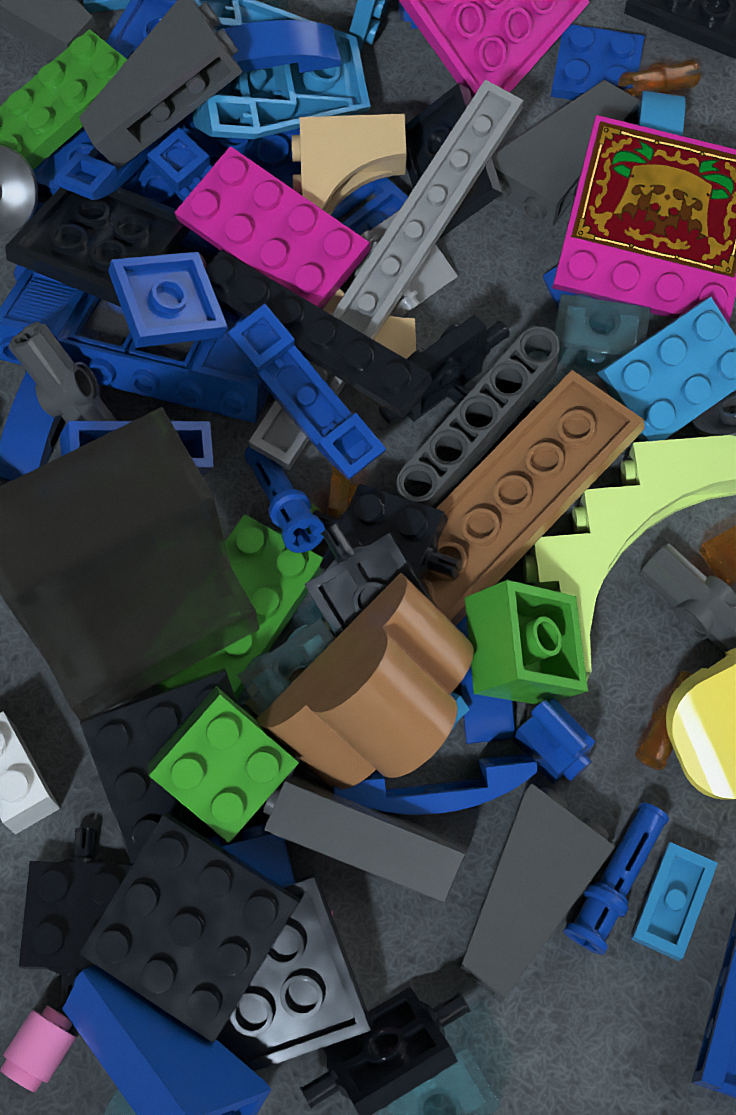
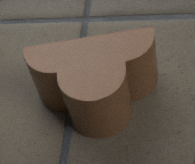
(375, 692)

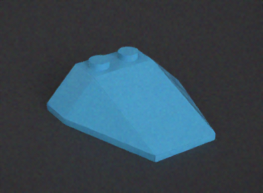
(275, 97)

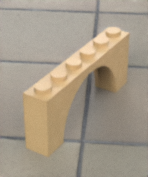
(339, 158)

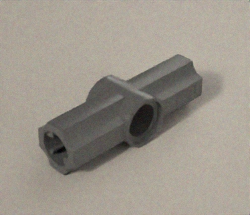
(61, 384)
(699, 600)

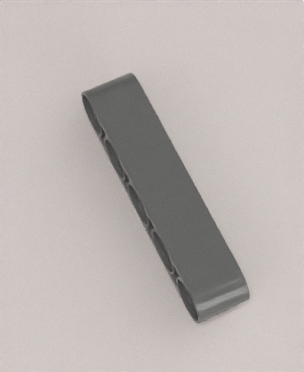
(483, 401)

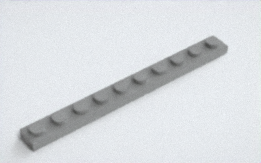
(405, 245)

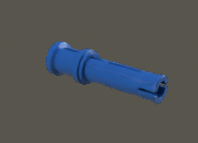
(287, 506)
(607, 898)

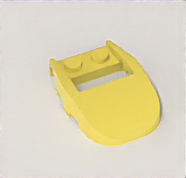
(704, 728)

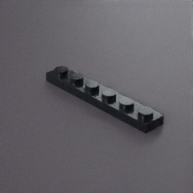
(321, 336)

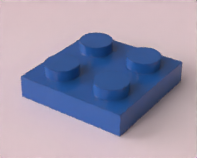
(592, 56)
(167, 299)

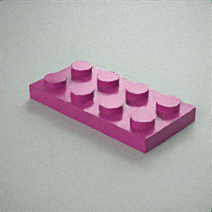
(272, 228)

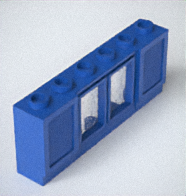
(95, 332)

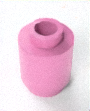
(38, 1048)

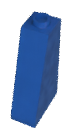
(157, 1058)

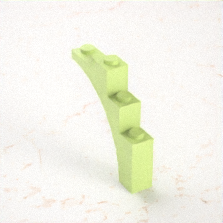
(656, 483)

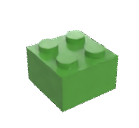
(525, 643)
(221, 764)

